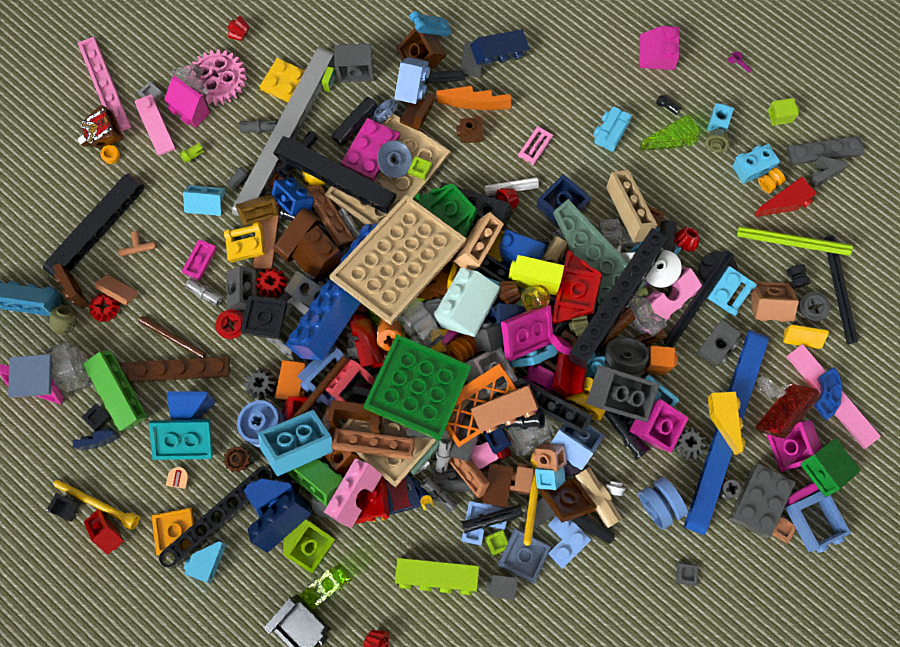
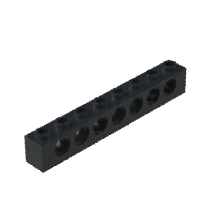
(618, 299)

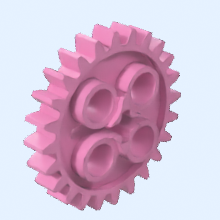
(223, 89)

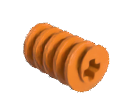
(386, 333)
(462, 348)

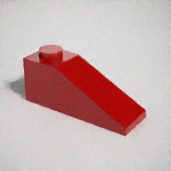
(789, 199)

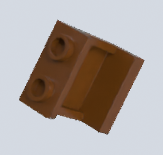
(354, 412)

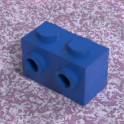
(292, 196)

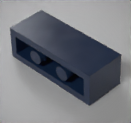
(499, 47)
(279, 521)

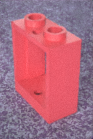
(345, 376)

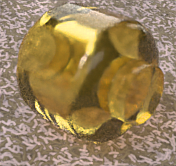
(535, 297)

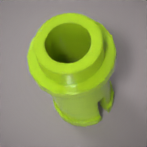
(191, 153)

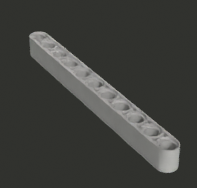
(287, 126)

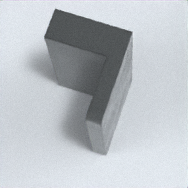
(468, 62)

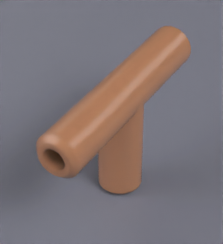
(137, 247)

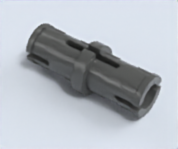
(257, 126)
(444, 499)

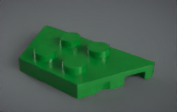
(450, 207)

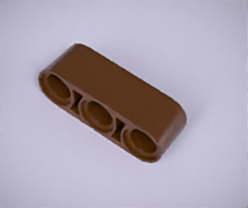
(291, 237)

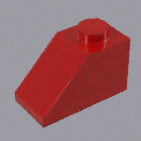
(103, 532)

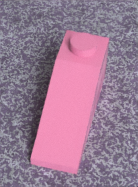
(155, 124)

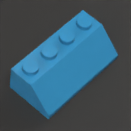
(28, 298)

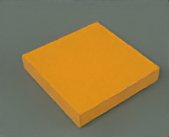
(170, 526)

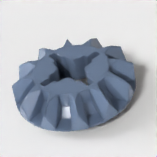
(385, 110)

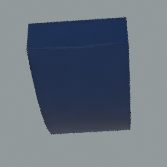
(507, 311)
(99, 439)

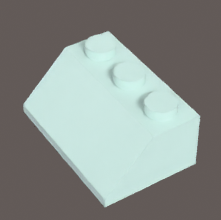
(467, 302)

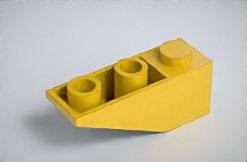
(725, 415)

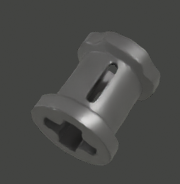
(731, 484)

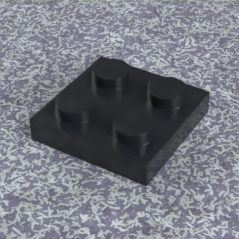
(264, 317)

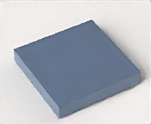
(30, 376)
(523, 559)

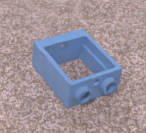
(314, 368)
(832, 515)

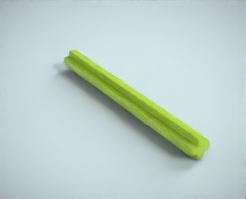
(794, 240)

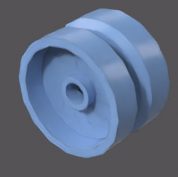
(256, 418)
(663, 503)

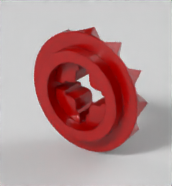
(109, 312)
(222, 323)

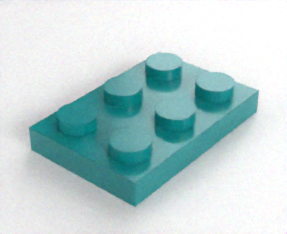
(181, 439)

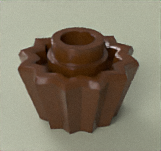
(510, 292)
(236, 459)

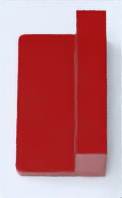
(568, 377)

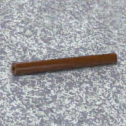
(172, 337)
(322, 386)

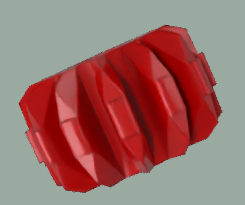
(264, 283)

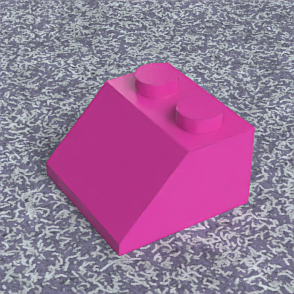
(659, 48)
(186, 102)
(662, 428)
(796, 446)

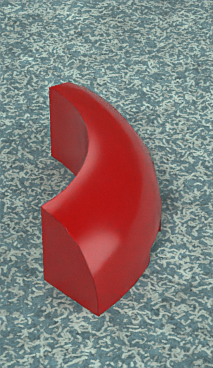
(366, 345)

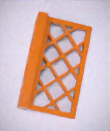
(474, 387)

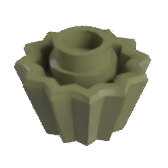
(717, 141)
(578, 325)

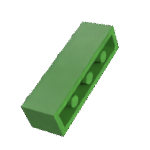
(115, 390)
(317, 479)

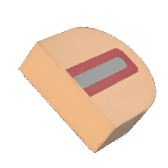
(178, 478)

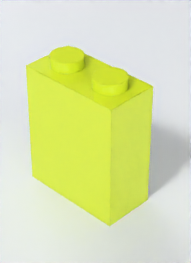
(536, 272)

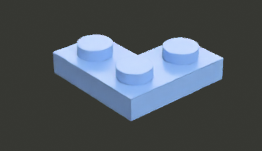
(476, 536)
(571, 542)

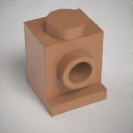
(550, 456)
(522, 479)

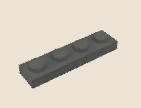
(832, 149)

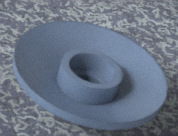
(401, 157)

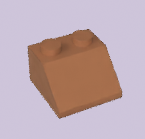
(774, 301)

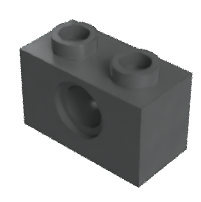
(240, 285)
(711, 352)

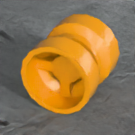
(770, 181)

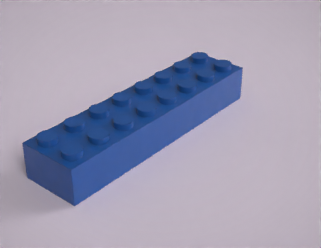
(326, 315)

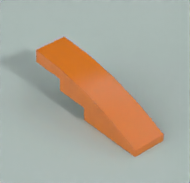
(466, 98)

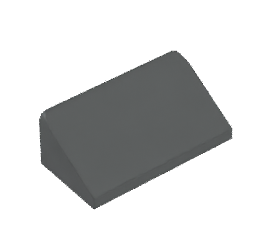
(450, 481)

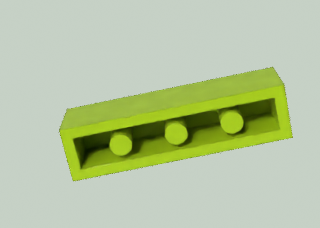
(436, 575)

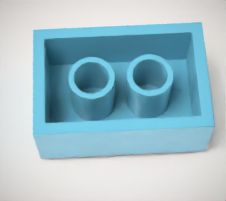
(295, 442)

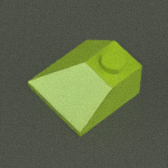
(307, 545)

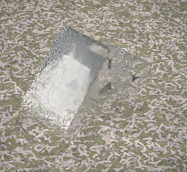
(190, 76)

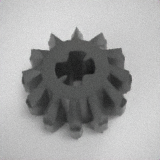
(267, 382)
(697, 445)

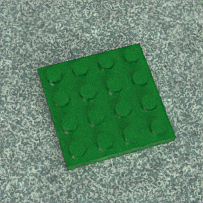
(417, 387)

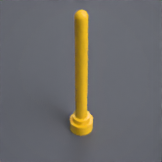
(531, 507)
(128, 519)

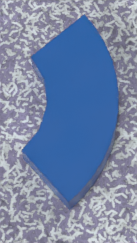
(830, 394)

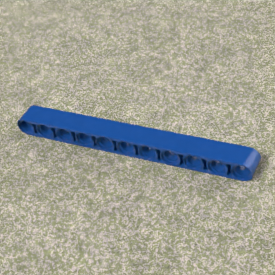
(719, 451)

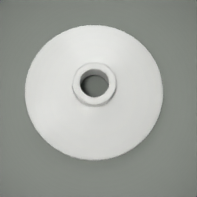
(668, 274)

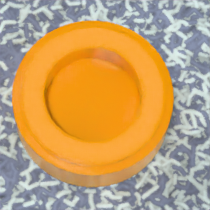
(110, 154)

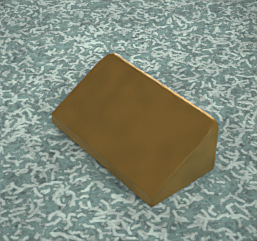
(257, 209)

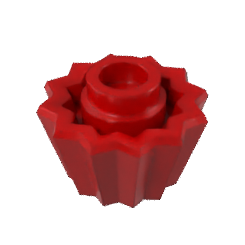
(238, 29)
(508, 195)
(687, 239)
(377, 639)

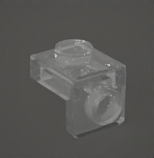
(766, 386)

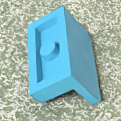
(203, 200)

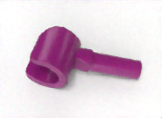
(737, 58)

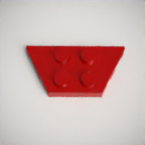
(577, 290)
(373, 503)

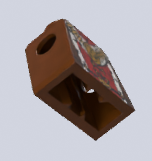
(100, 129)

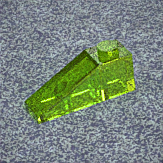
(675, 135)
(325, 586)

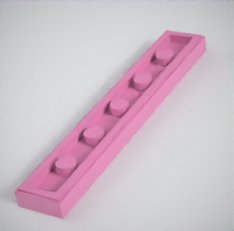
(102, 80)
(847, 411)

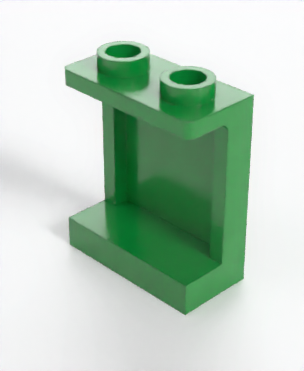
(830, 467)

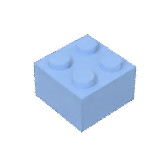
(411, 80)
(578, 446)

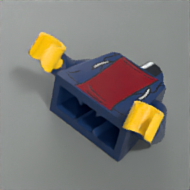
(406, 496)

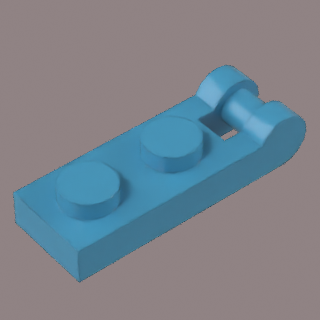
(430, 24)

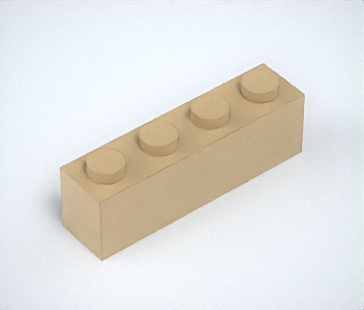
(630, 205)

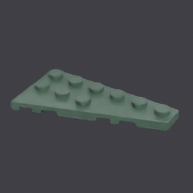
(591, 247)

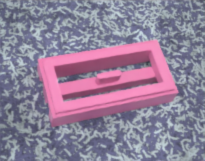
(528, 157)

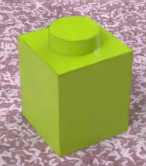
(783, 111)

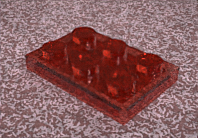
(787, 411)

